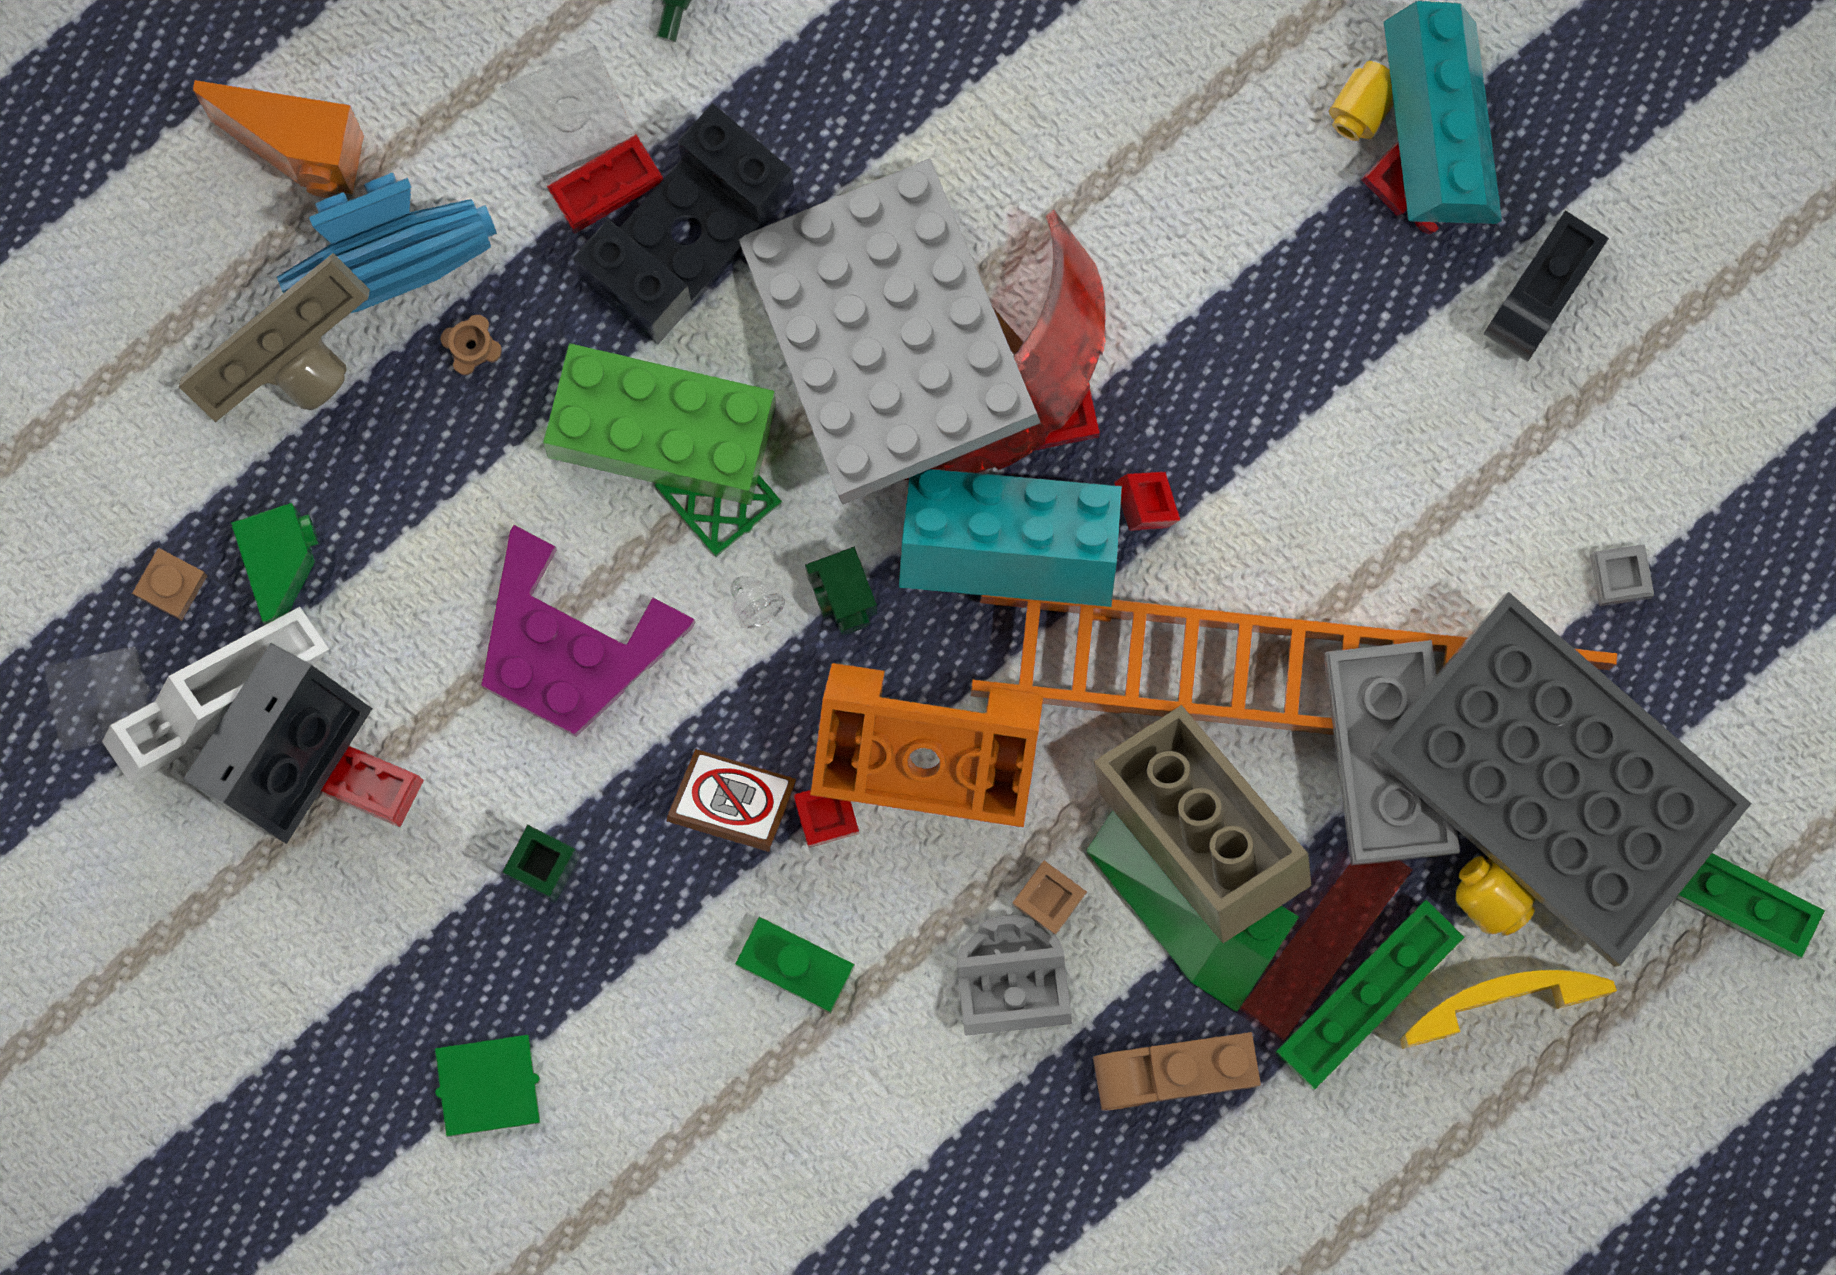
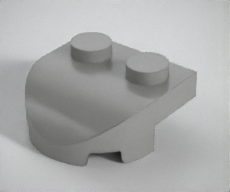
(1012, 978)

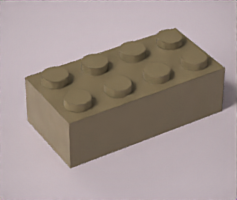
(1203, 823)

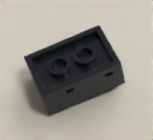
(278, 743)

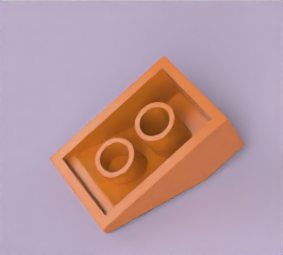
(301, 137)

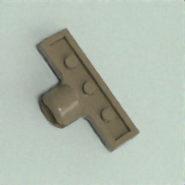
(282, 346)

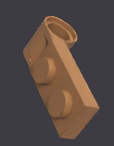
(1176, 1071)

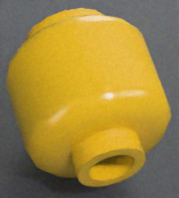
(1493, 898)

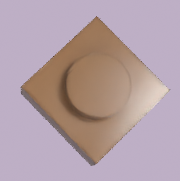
(169, 584)
(1049, 898)

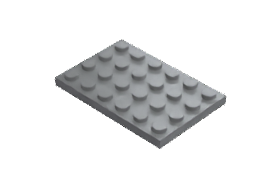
(888, 331)

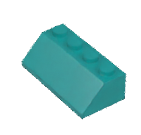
(1442, 114)

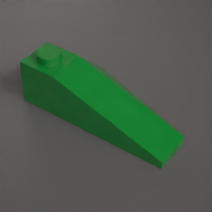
(1217, 968)

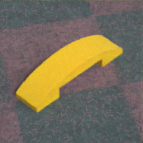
(1566, 986)

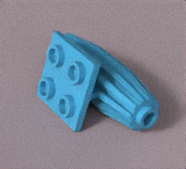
(390, 245)

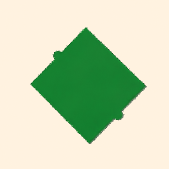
(487, 1085)

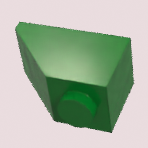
(276, 556)

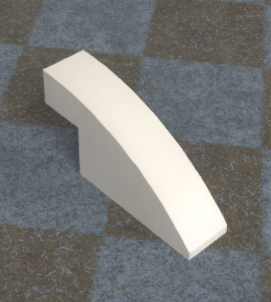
(200, 695)

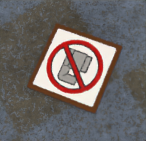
(731, 800)

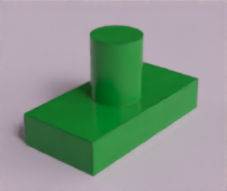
(794, 965)

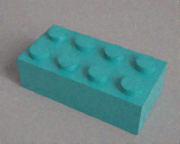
(1011, 537)

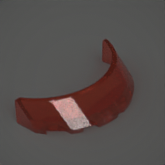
(1056, 355)

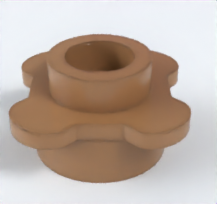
(476, 330)

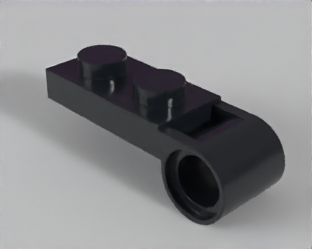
(1546, 286)

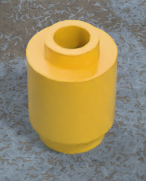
(1363, 102)

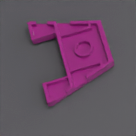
(557, 662)

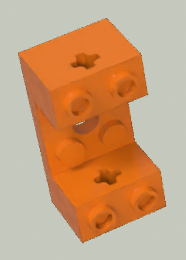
(869, 742)

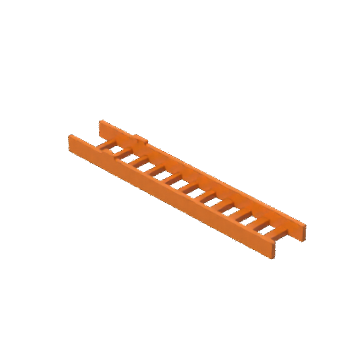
(1194, 618)

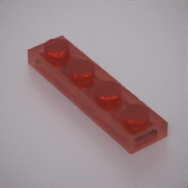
(1323, 944)

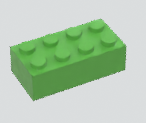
(660, 424)

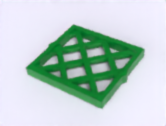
(744, 524)

